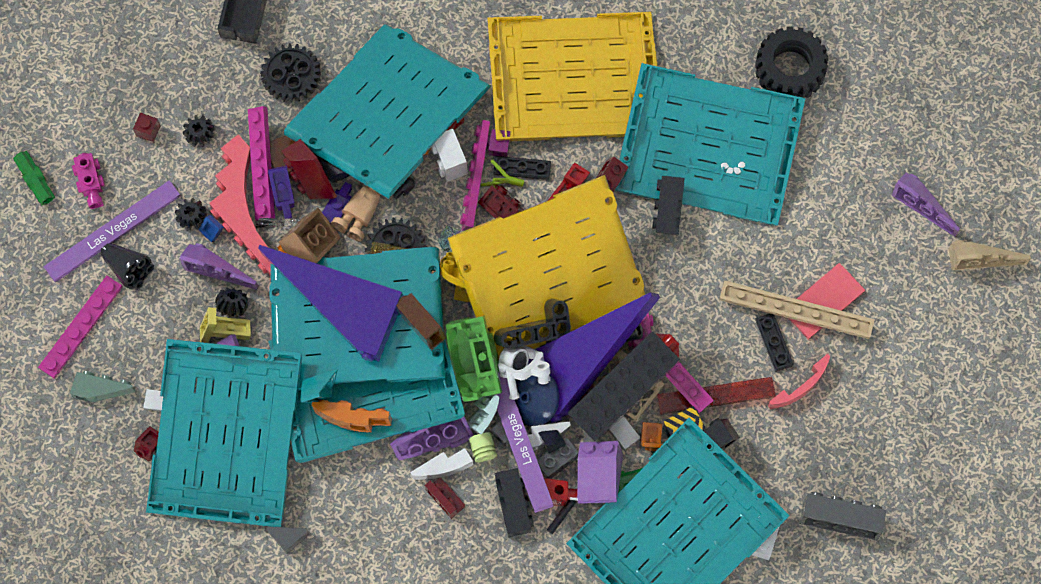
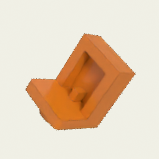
(651, 435)

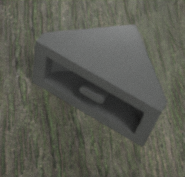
(288, 537)

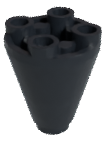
(128, 265)

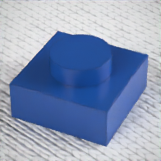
(211, 228)

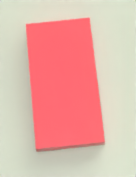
(834, 290)

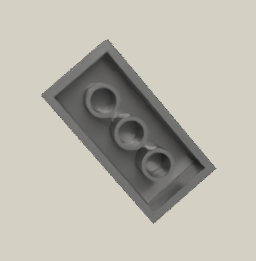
(843, 516)

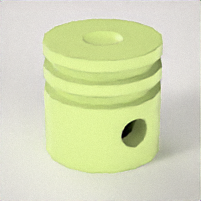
(483, 447)

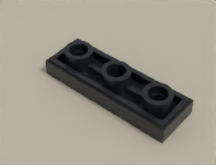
(533, 168)
(777, 352)

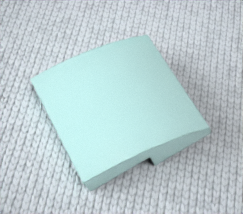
(486, 409)

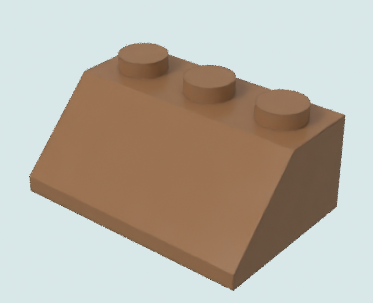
(310, 237)

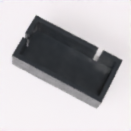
(241, 19)

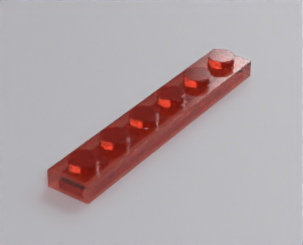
(721, 394)

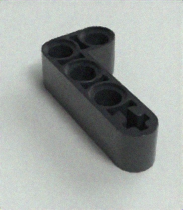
(532, 329)

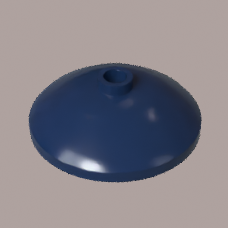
(540, 403)

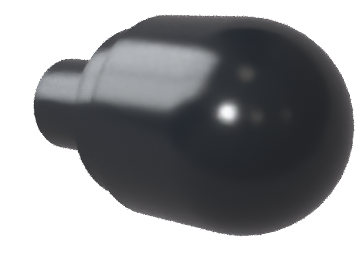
(405, 188)

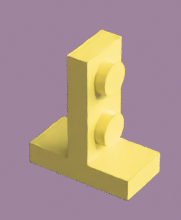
(223, 327)

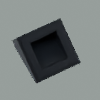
(551, 440)

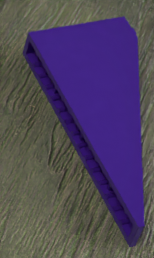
(352, 305)
(585, 352)

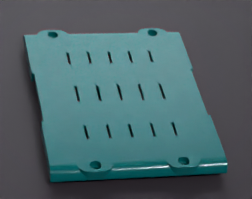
(698, 98)
(409, 144)
(395, 364)
(181, 406)
(317, 440)
(660, 481)

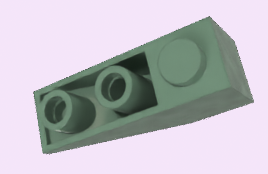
(94, 388)

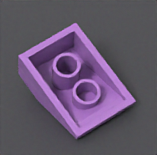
(599, 471)

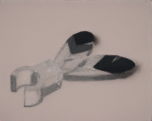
(269, 222)

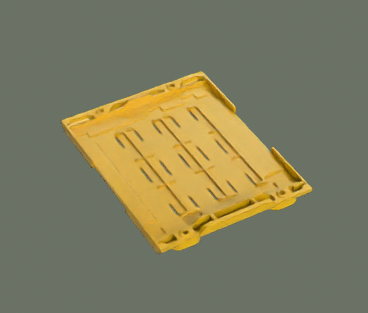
(550, 37)
(516, 235)

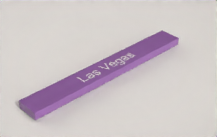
(112, 231)
(522, 450)

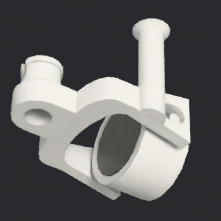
(514, 365)

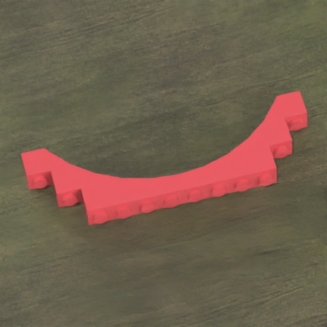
(232, 203)

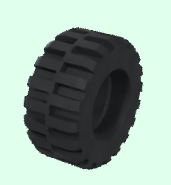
(798, 42)

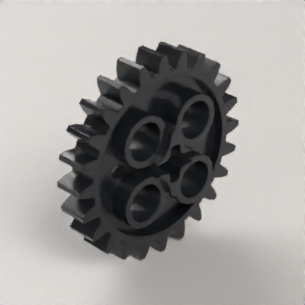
(276, 66)
(394, 228)

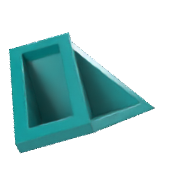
(318, 387)

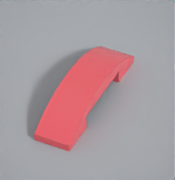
(784, 399)

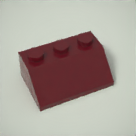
(307, 172)

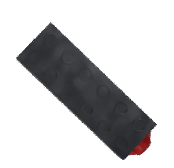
(626, 384)

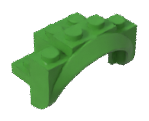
(473, 358)

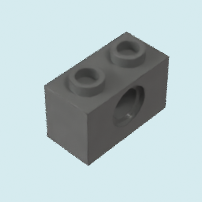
(558, 460)

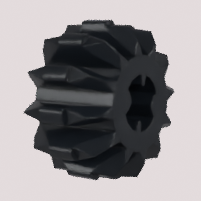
(190, 130)
(194, 207)
(231, 302)

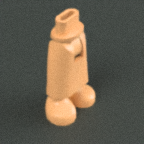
(361, 207)

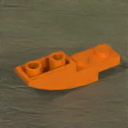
(344, 416)

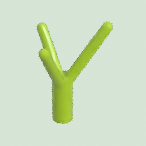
(508, 179)

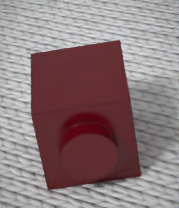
(146, 127)

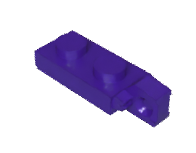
(282, 190)
(336, 205)

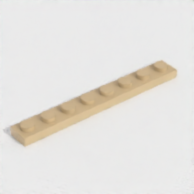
(797, 309)

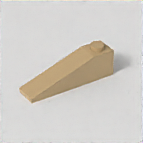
(974, 255)

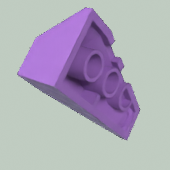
(917, 197)
(203, 261)
(432, 439)

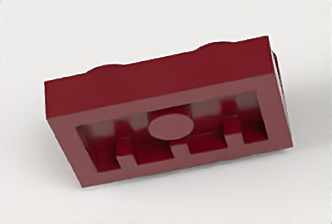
(614, 172)
(499, 203)
(444, 497)

